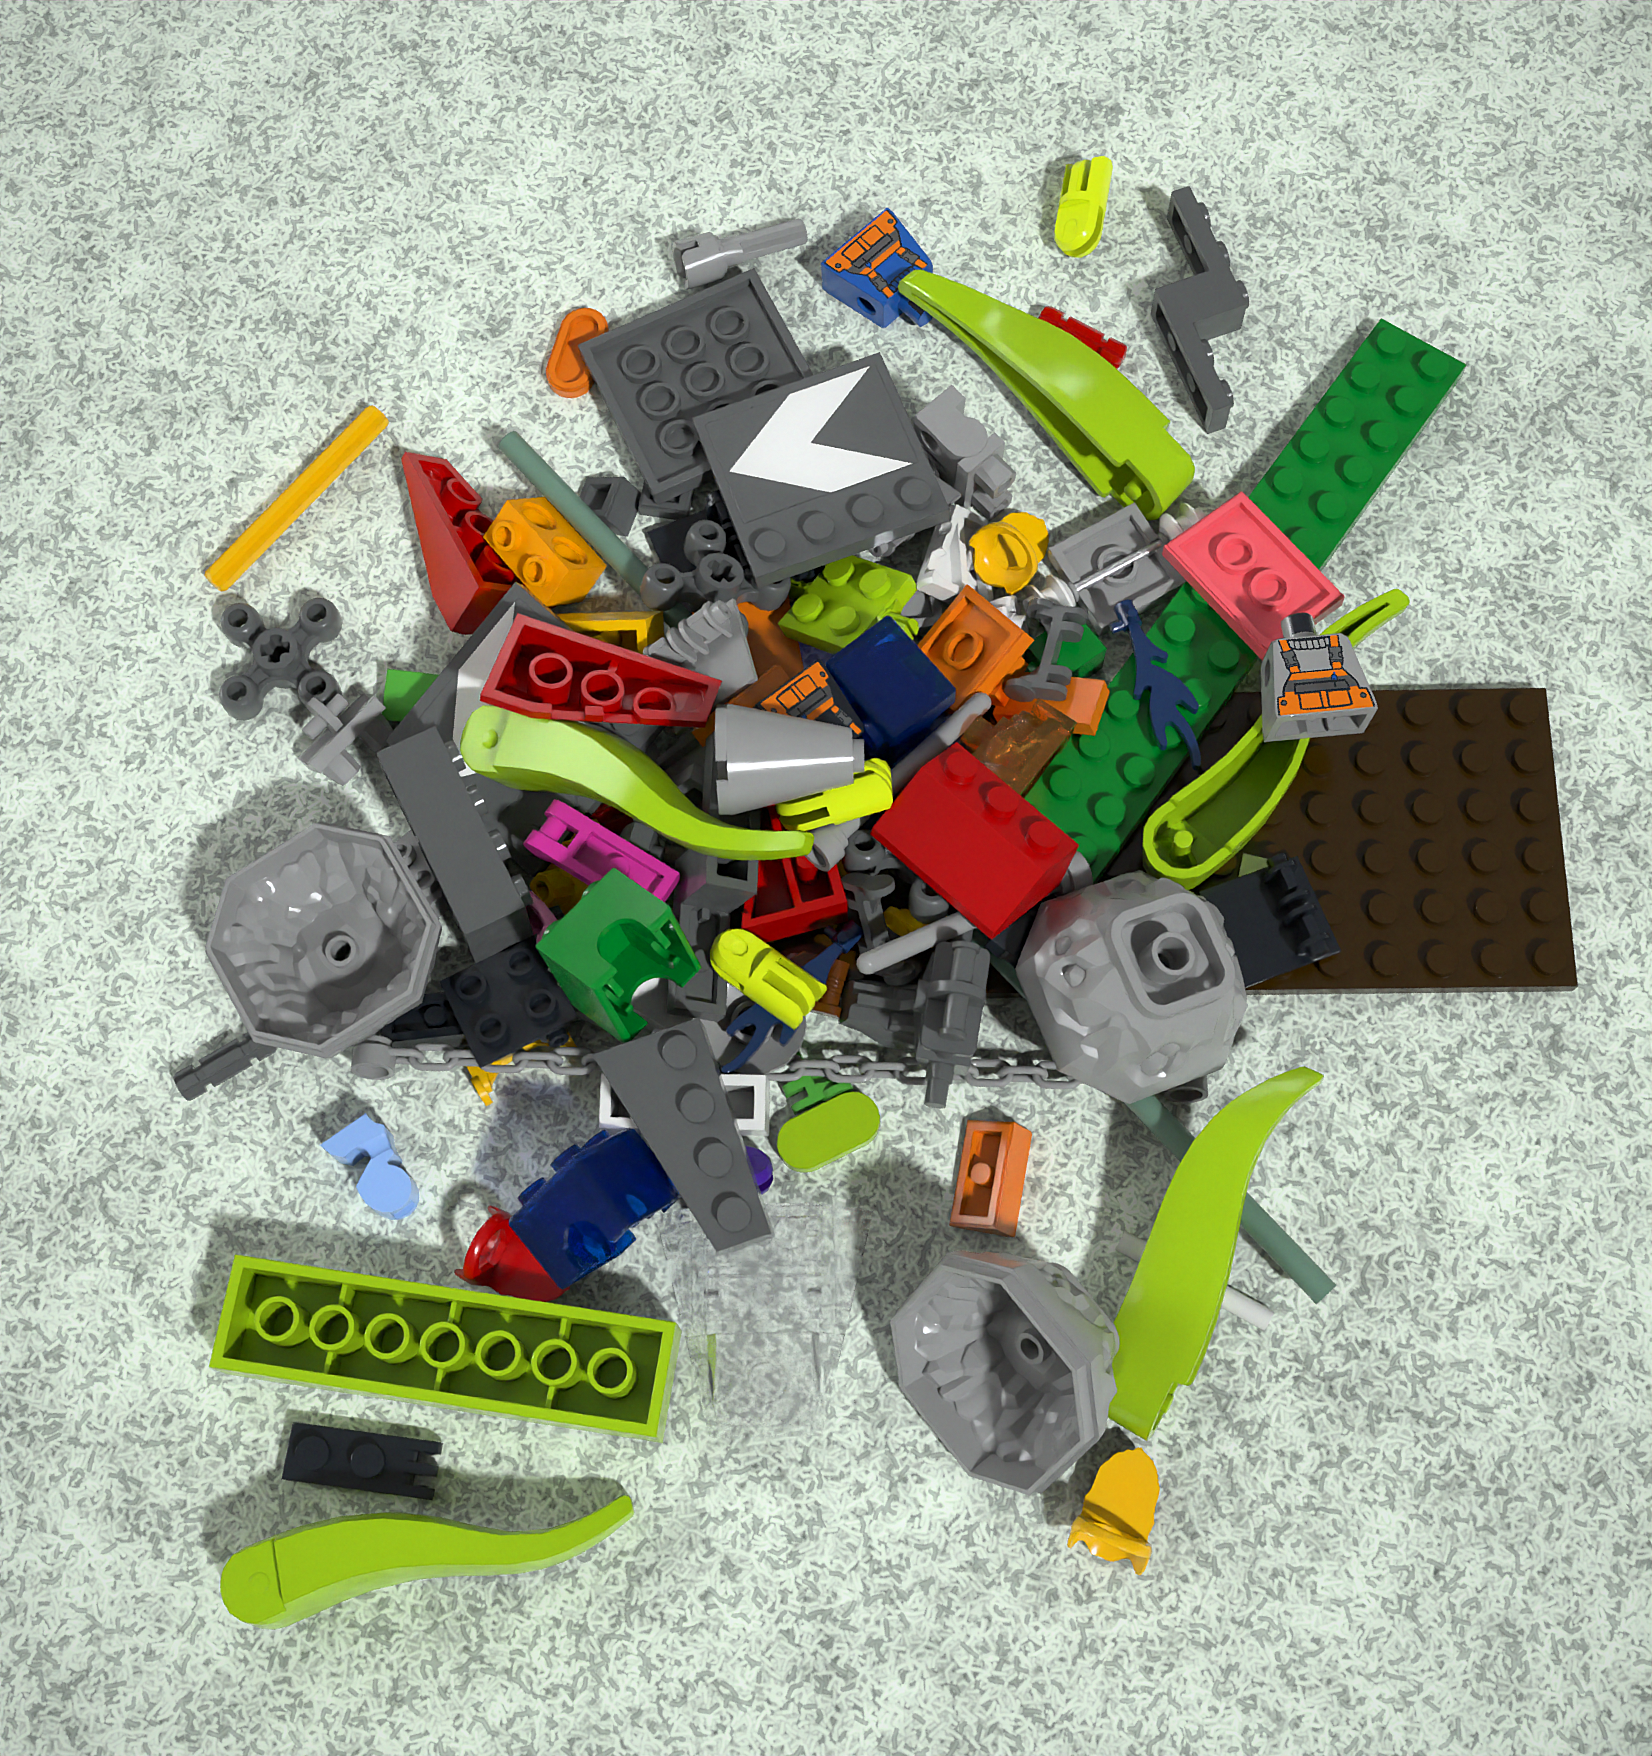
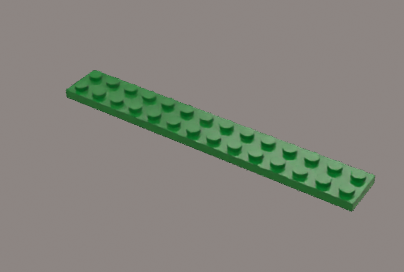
(1315, 497)

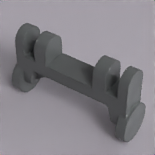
(1049, 679)
(865, 898)

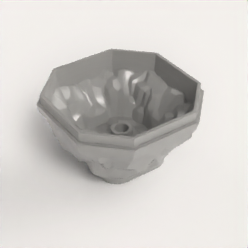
(295, 918)
(1133, 985)
(1007, 1365)

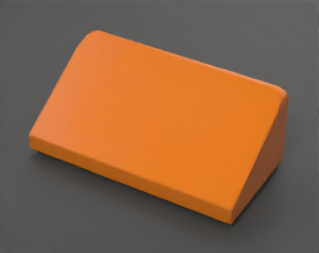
(991, 1177)

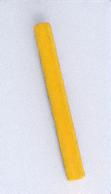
(296, 498)

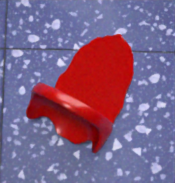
(505, 1264)

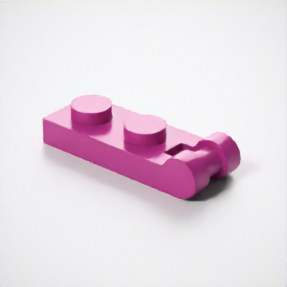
(597, 851)

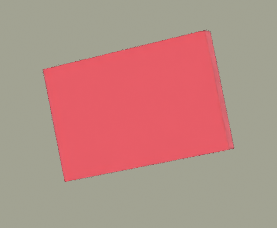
(1250, 572)

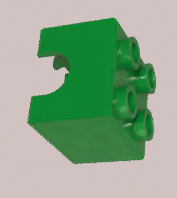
(611, 947)

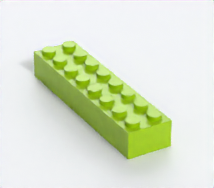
(447, 1348)

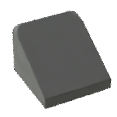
(612, 501)

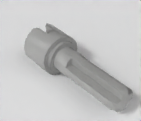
(706, 257)

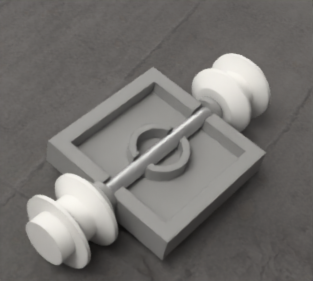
(1115, 563)

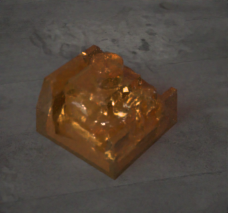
(1020, 746)

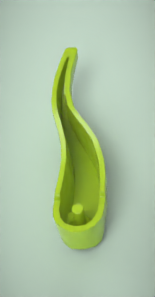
(1070, 390)
(606, 768)
(1237, 795)
(1191, 1253)
(351, 1555)

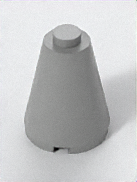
(779, 757)

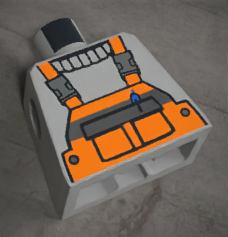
(1313, 685)

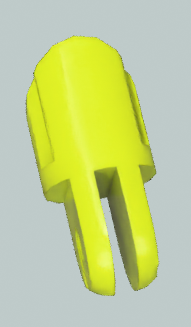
(1083, 206)
(865, 797)
(765, 975)

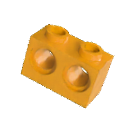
(544, 551)

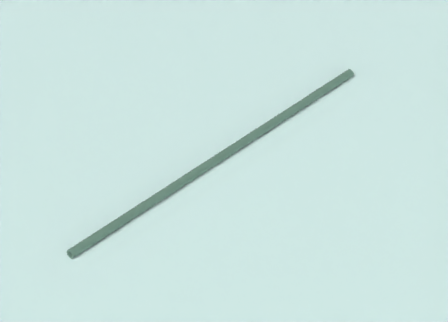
(1148, 1110)

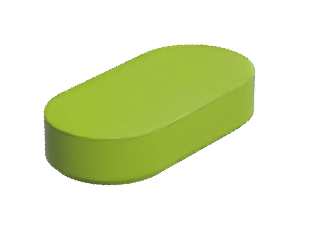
(828, 1132)

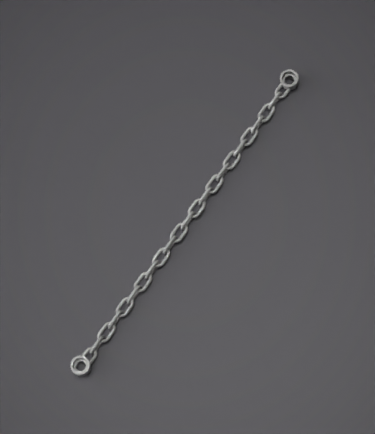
(377, 1060)

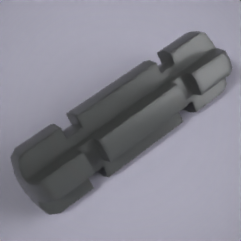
(220, 1066)

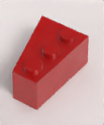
(792, 894)

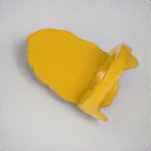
(1009, 551)
(1120, 1510)

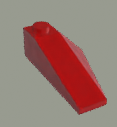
(460, 564)
(579, 678)

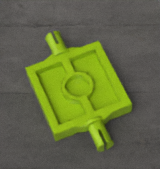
(846, 603)

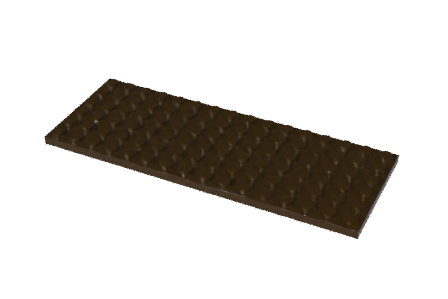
(1417, 836)

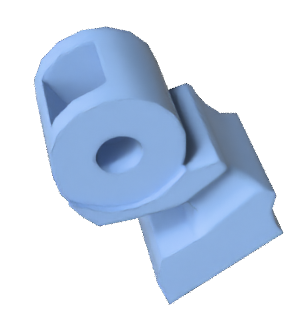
(383, 1183)

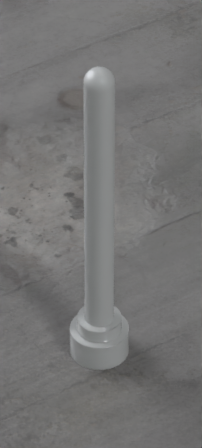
(833, 839)
(1076, 877)

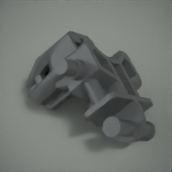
(933, 1018)

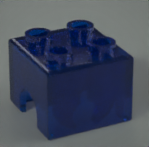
(891, 689)
(590, 1204)

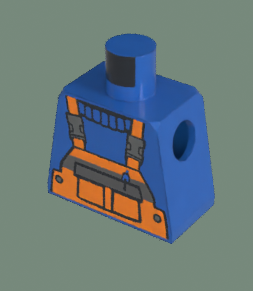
(869, 268)

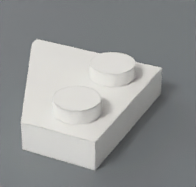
(950, 559)

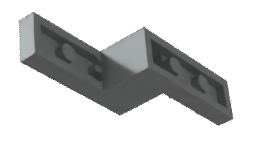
(1199, 309)
(704, 902)

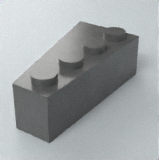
(456, 842)
(689, 1123)

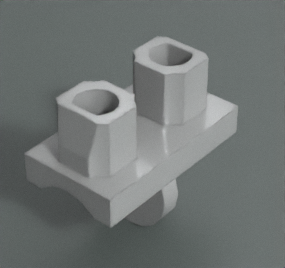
(328, 751)

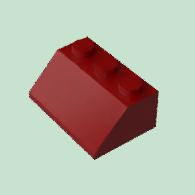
(975, 840)

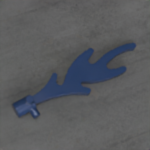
(1164, 687)
(764, 1021)

